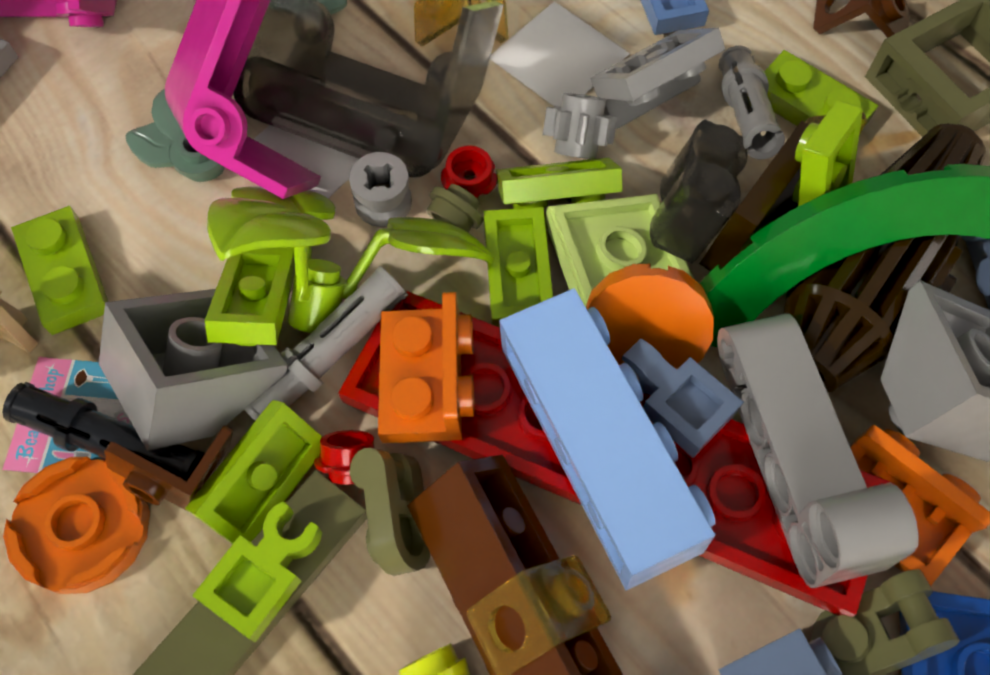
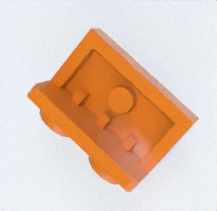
(942, 504)

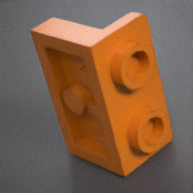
(422, 374)

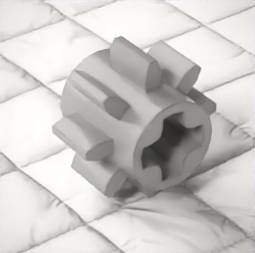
(580, 125)

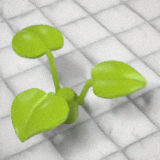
(263, 220)

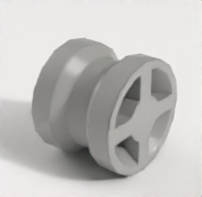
(380, 203)

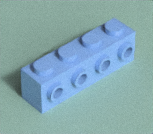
(605, 439)

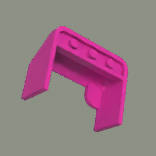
(202, 89)

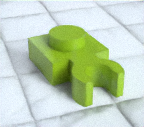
(253, 580)

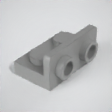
(656, 73)

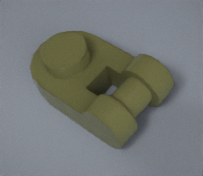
(388, 488)
(862, 642)

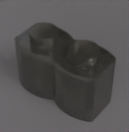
(699, 191)

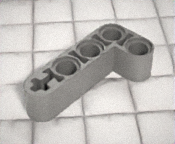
(822, 502)

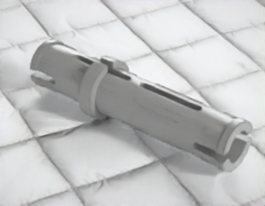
(752, 112)
(331, 340)

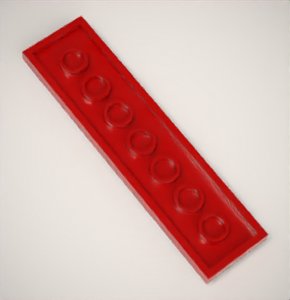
(725, 470)

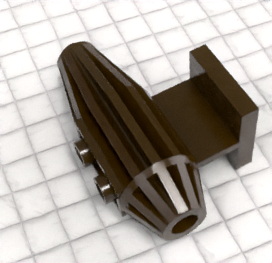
(855, 303)

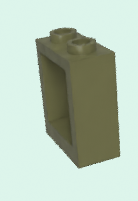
(905, 70)

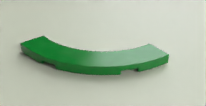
(843, 224)

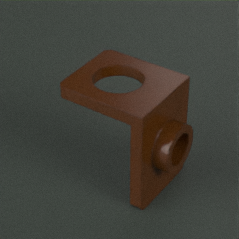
(888, 15)
(155, 483)

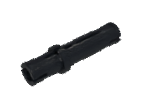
(81, 426)

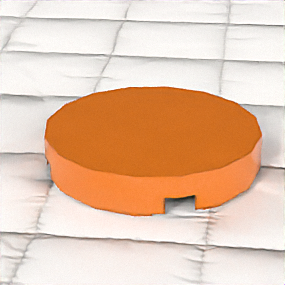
(657, 306)
(75, 527)

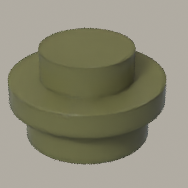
(455, 207)

